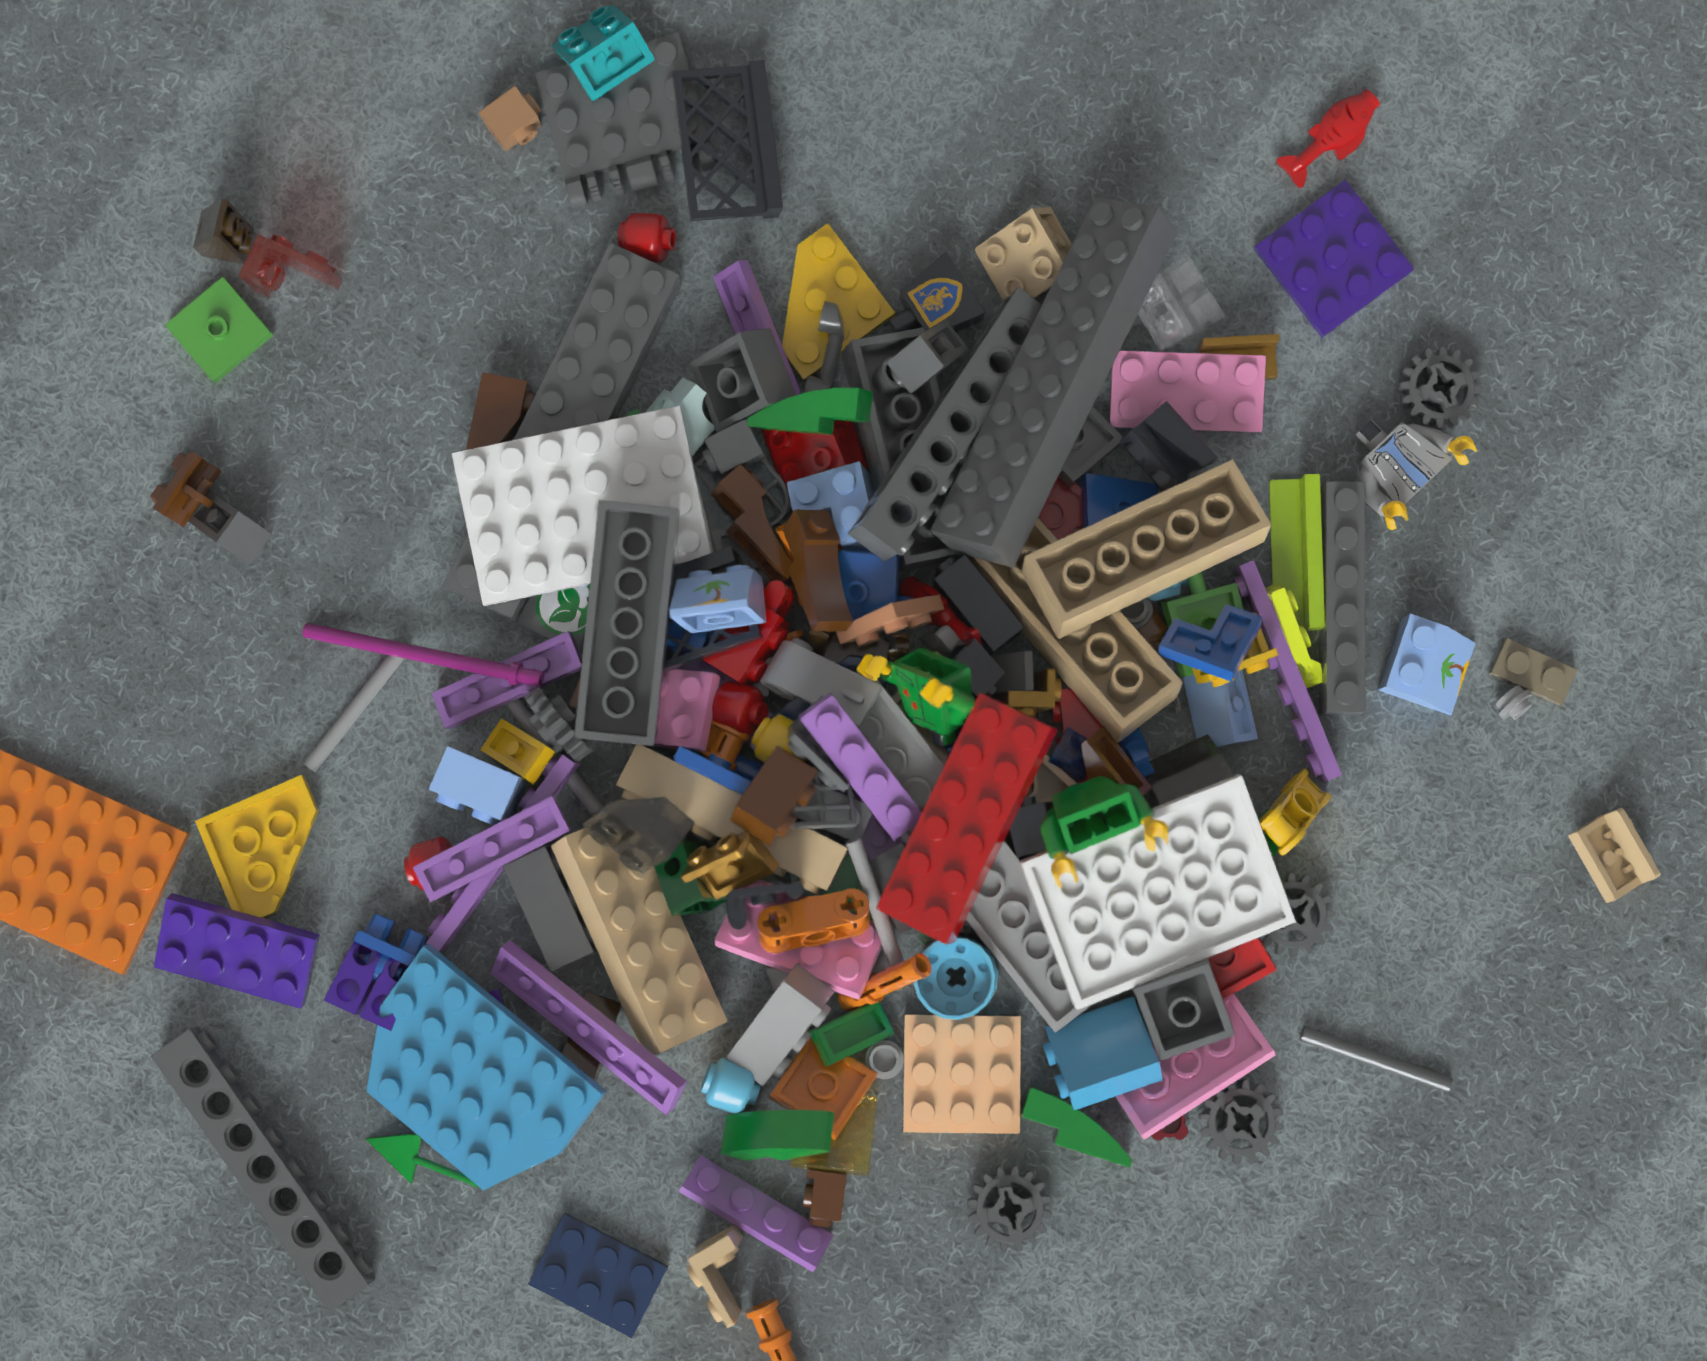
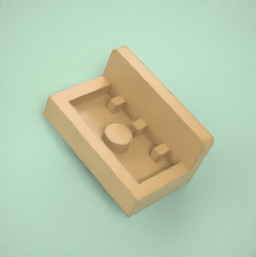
(1614, 854)

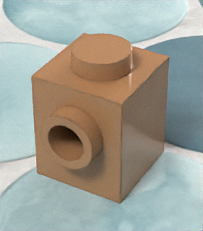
(512, 118)

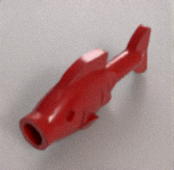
(1339, 130)
(918, 589)

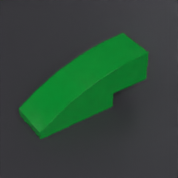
(815, 411)
(1073, 1127)
(777, 1134)

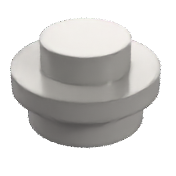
(1514, 703)
(885, 1059)

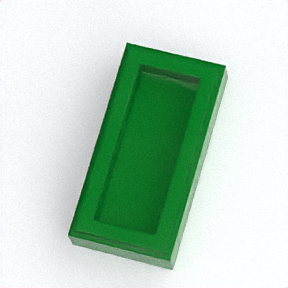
(851, 1033)

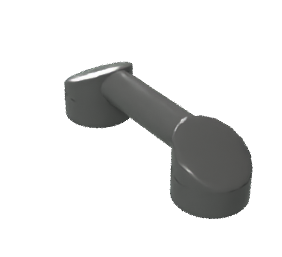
(831, 323)

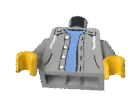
(1404, 464)

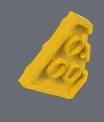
(828, 273)
(260, 844)

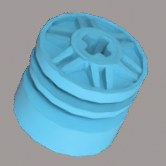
(958, 1000)

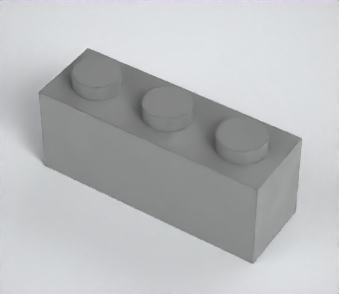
(782, 1025)

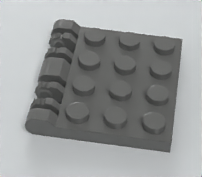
(622, 125)

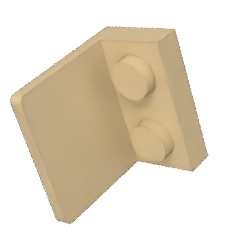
(1026, 253)
(704, 1272)

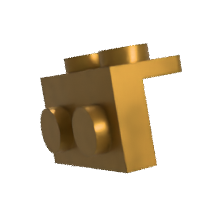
(1043, 697)
(730, 864)

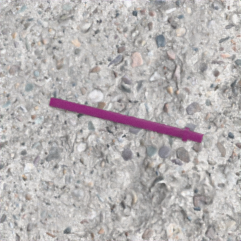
(513, 673)

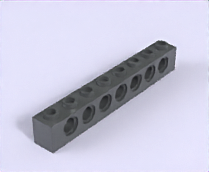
(875, 525)
(242, 1159)

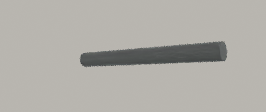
(1376, 1059)

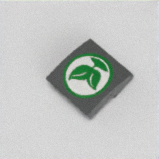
(557, 613)

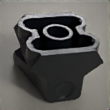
(1167, 448)

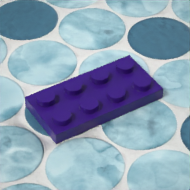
(236, 950)

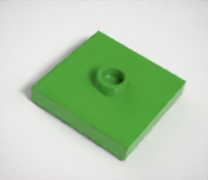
(219, 330)

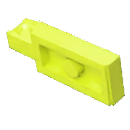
(1296, 636)

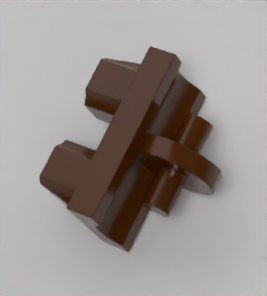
(186, 489)

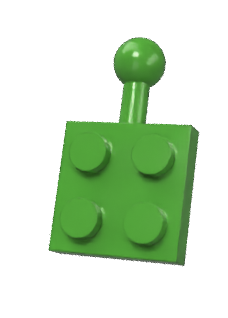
(1200, 607)

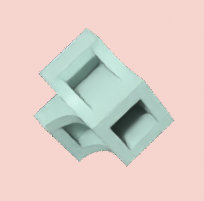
(689, 398)

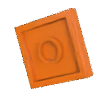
(816, 1087)

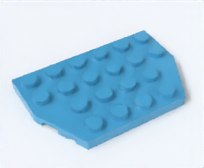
(474, 1075)

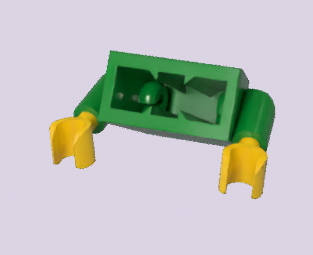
(931, 688)
(1093, 814)

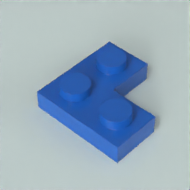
(1213, 651)

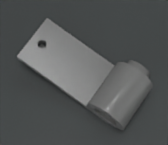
(806, 675)

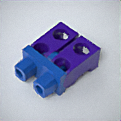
(372, 960)

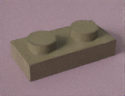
(1533, 671)

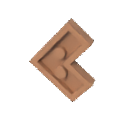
(891, 619)

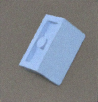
(1221, 710)

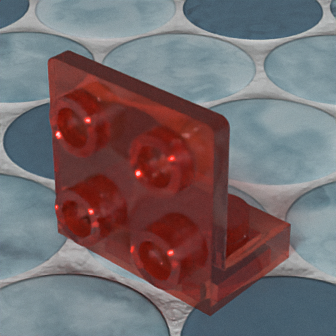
(266, 261)

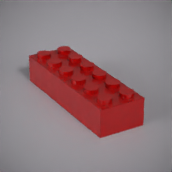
(966, 819)

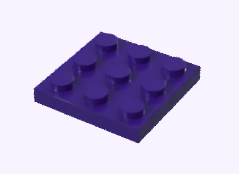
(1333, 258)

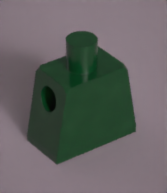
(681, 896)

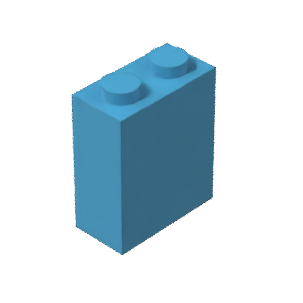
(1102, 1054)

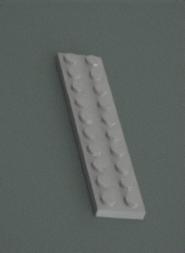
(1004, 907)

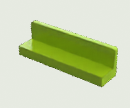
(1298, 545)

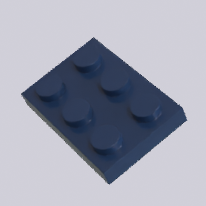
(598, 1275)

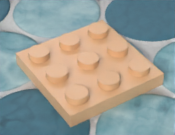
(962, 1074)

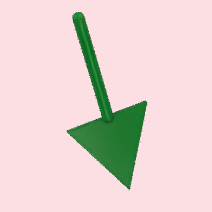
(403, 1155)

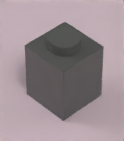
(731, 448)

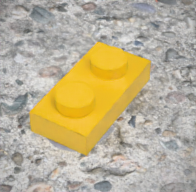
(517, 751)

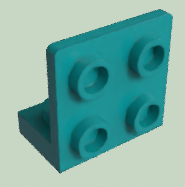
(603, 50)

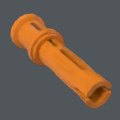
(771, 1330)

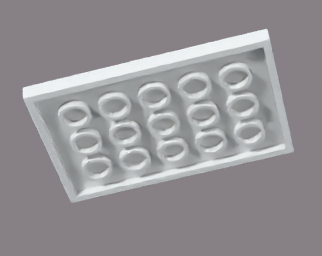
(537, 499)
(1162, 908)

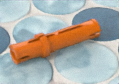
(887, 981)

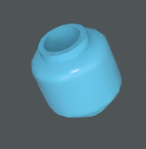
(729, 1086)

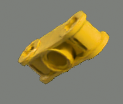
(1293, 811)

